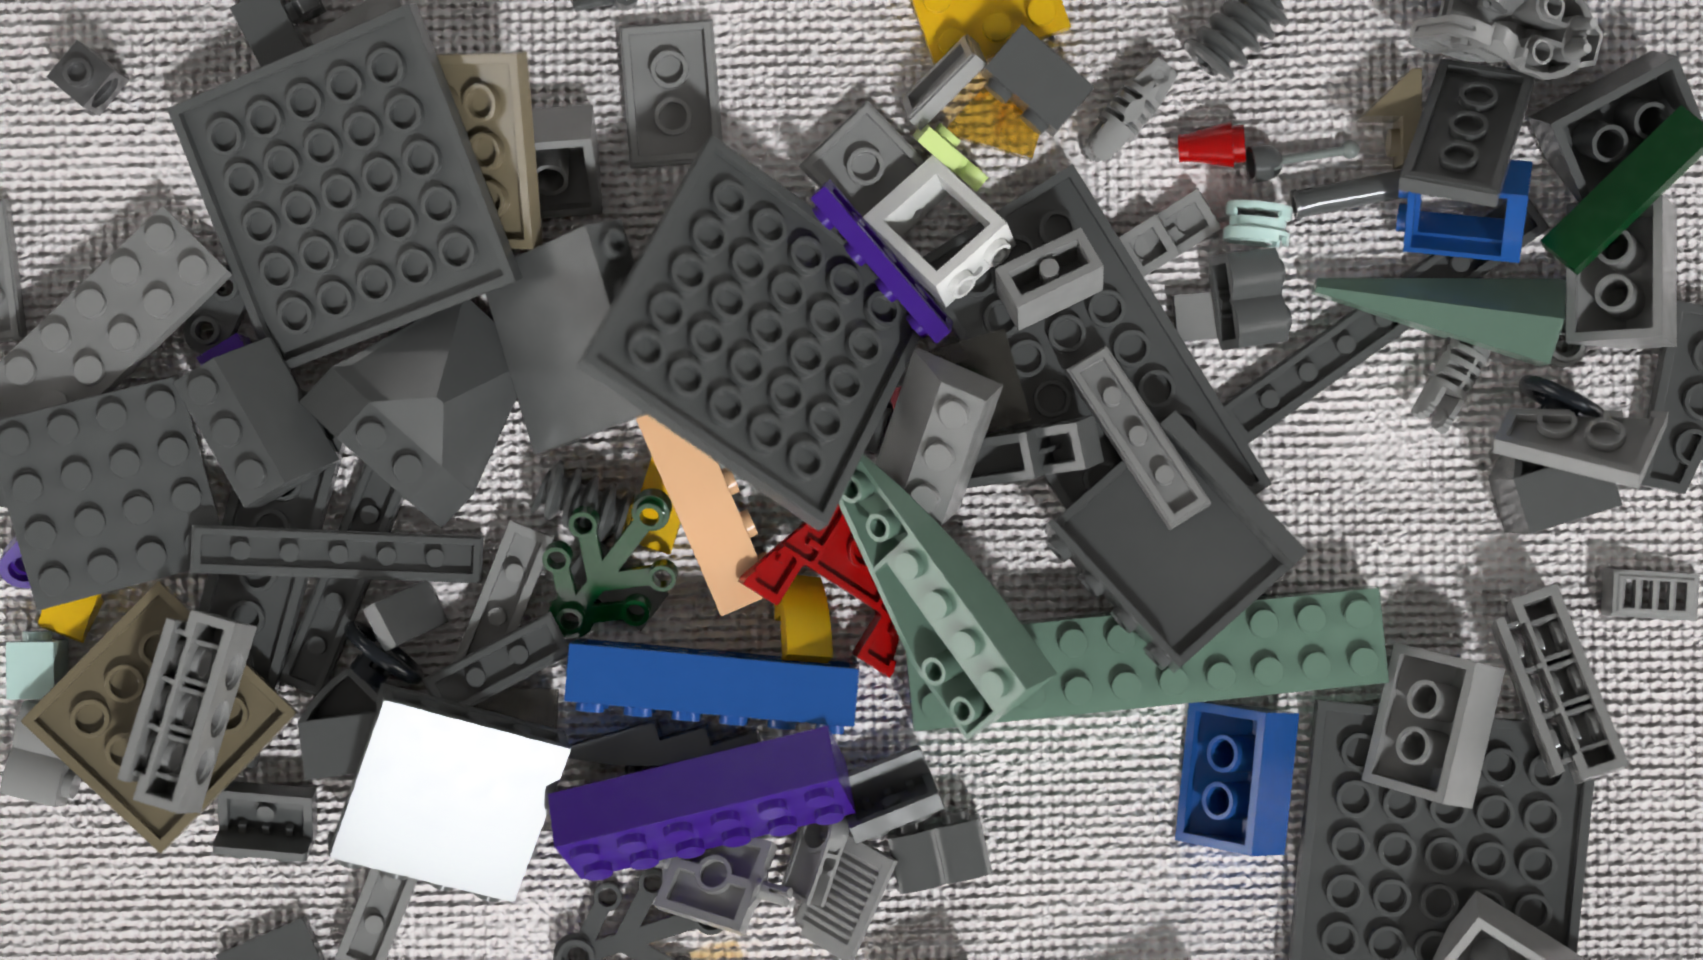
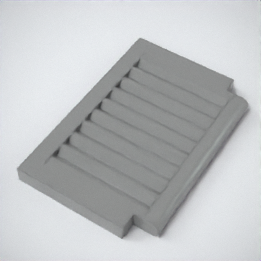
(850, 902)

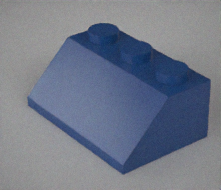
(1237, 778)

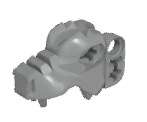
(1532, 35)

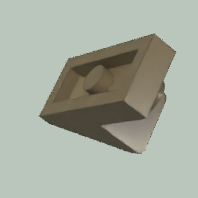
(1403, 108)

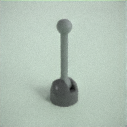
(1266, 162)

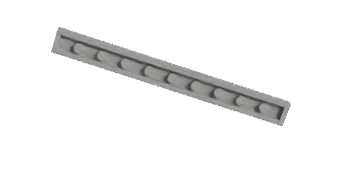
(495, 615)

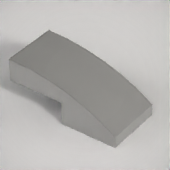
(1170, 232)

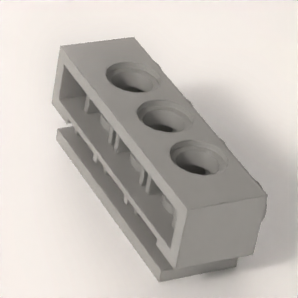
(1566, 684)
(186, 710)

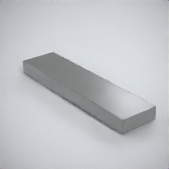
(1138, 437)

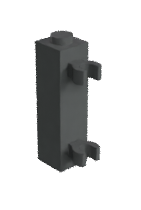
(273, 26)

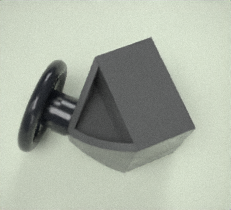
(1540, 496)
(343, 712)

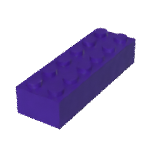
(701, 804)

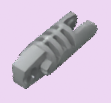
(1129, 110)
(1453, 378)

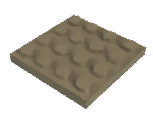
(498, 118)
(96, 703)

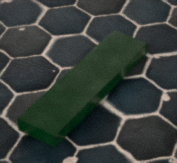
(1627, 191)

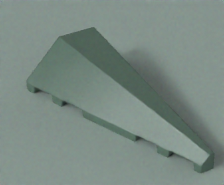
(1497, 314)

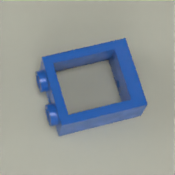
(1466, 234)

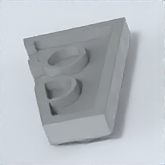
(1594, 447)

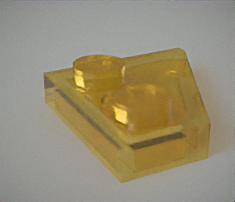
(995, 126)

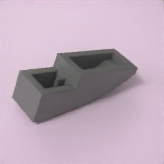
(1037, 451)

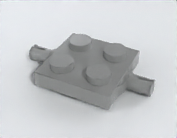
(721, 885)

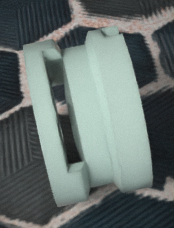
(1257, 223)

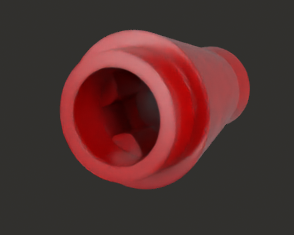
(1214, 145)

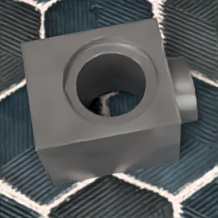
(88, 78)

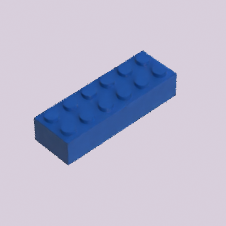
(712, 683)

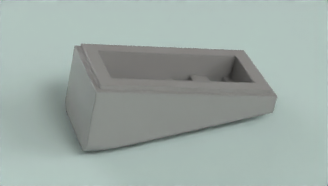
(1614, 594)

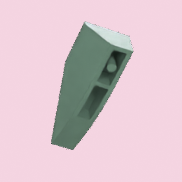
(942, 605)

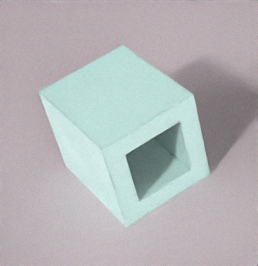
(35, 664)

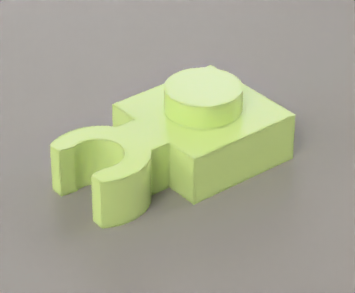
(943, 146)

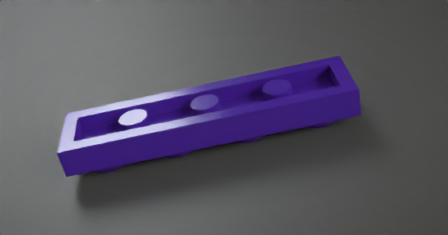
(893, 277)

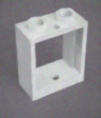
(912, 201)

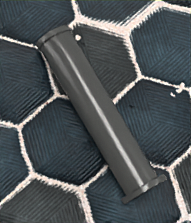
(1345, 194)

